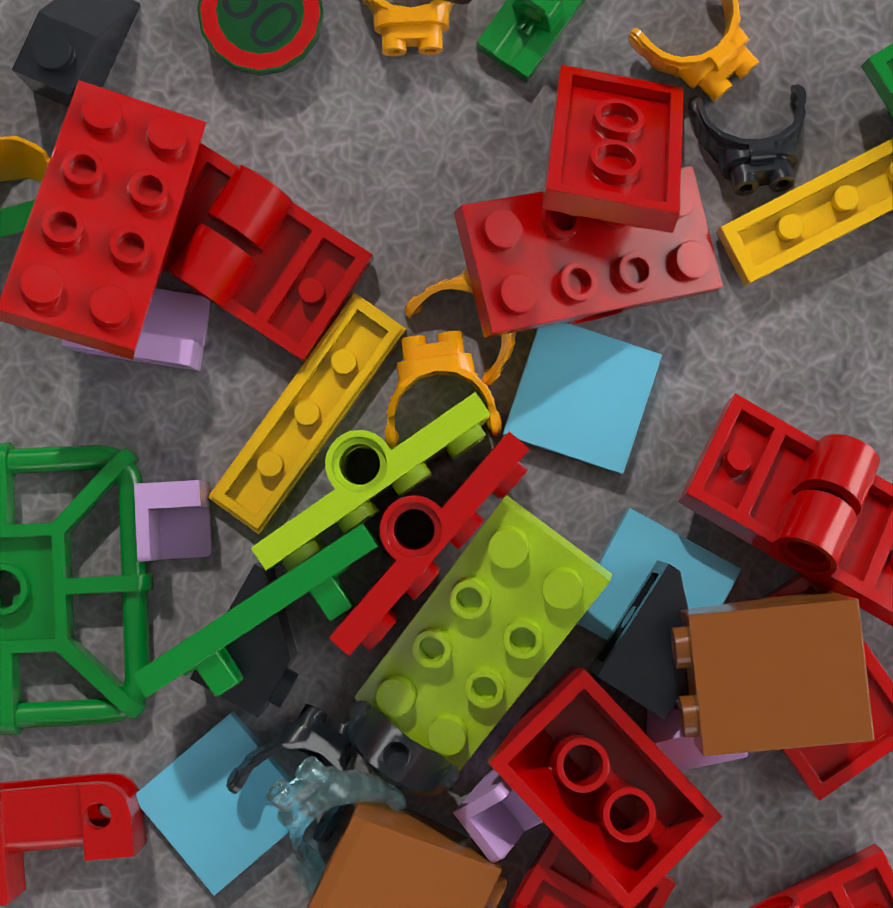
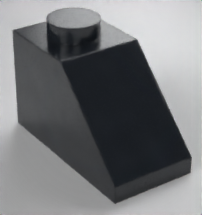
(73, 44)
(639, 649)
(261, 654)

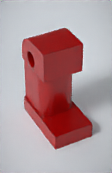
(66, 815)

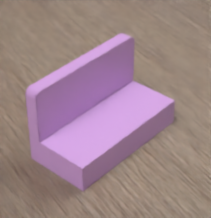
(171, 333)

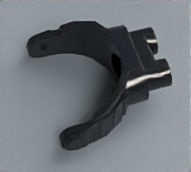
(752, 161)
(312, 738)
(395, 755)

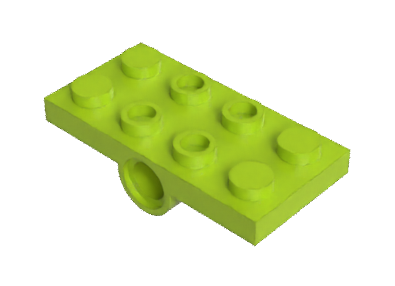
(353, 503)
(484, 633)

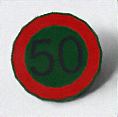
(260, 34)

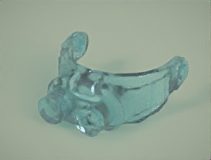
(318, 790)

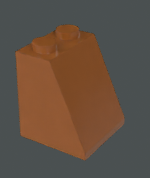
(773, 674)
(405, 863)

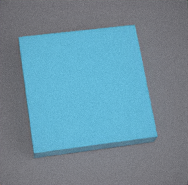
(582, 395)
(631, 556)
(205, 822)

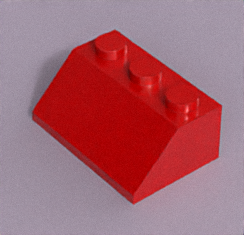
(603, 787)

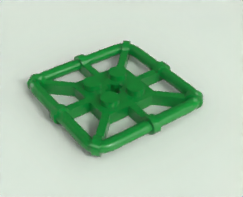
(43, 611)

